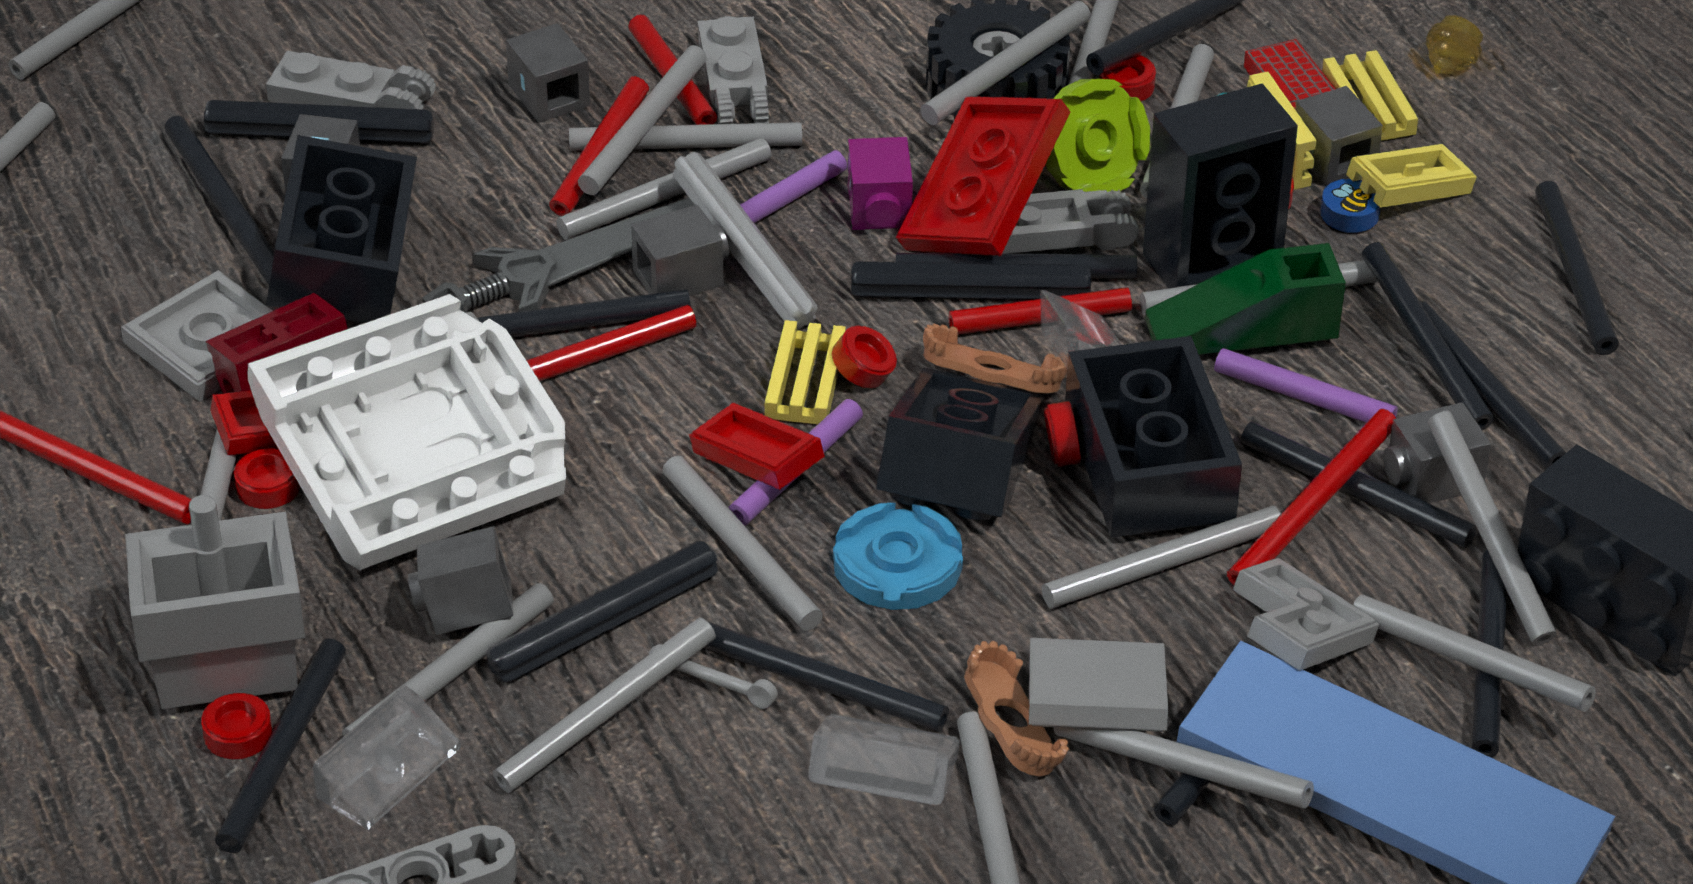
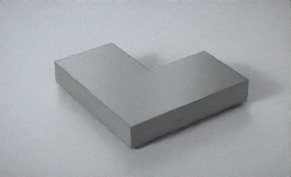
(1302, 617)

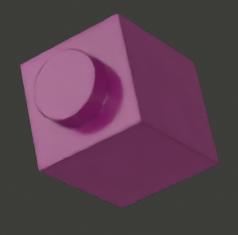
(879, 182)

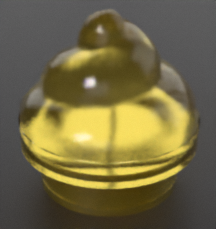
(1453, 44)

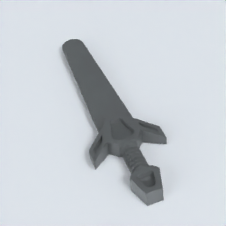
(531, 273)

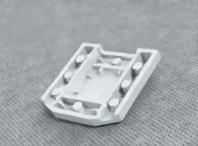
(411, 428)

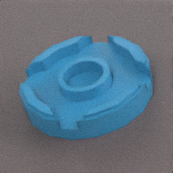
(897, 556)

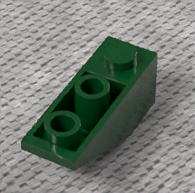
(1260, 303)

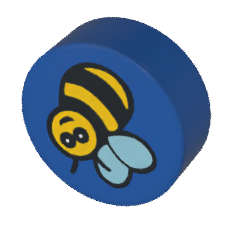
(1348, 207)

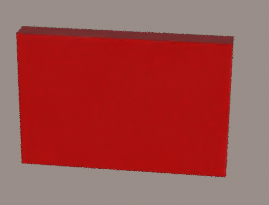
(983, 175)

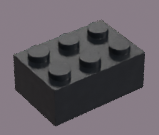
(1218, 184)
(342, 228)
(1153, 436)
(1613, 555)

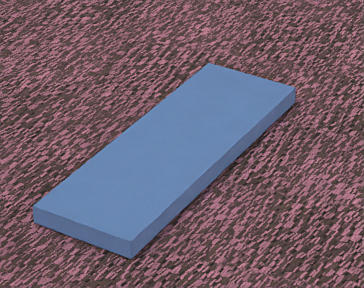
(1395, 776)

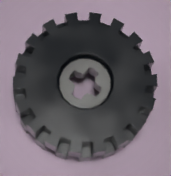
(979, 33)

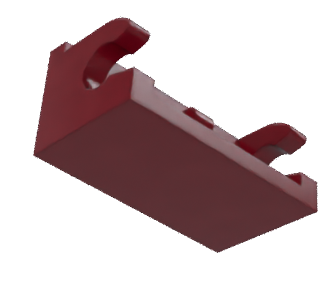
(271, 334)

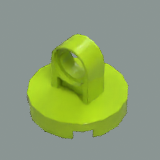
(1100, 138)

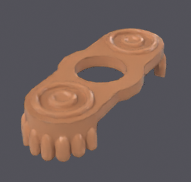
(944, 351)
(993, 683)

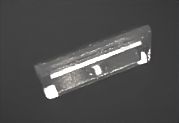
(1073, 326)
(383, 758)
(883, 759)

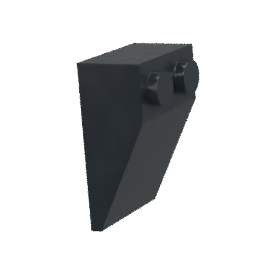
(958, 443)

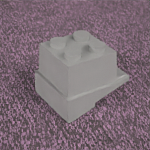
(216, 605)

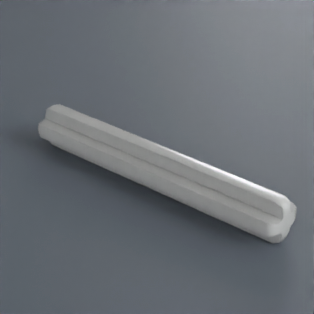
(745, 240)

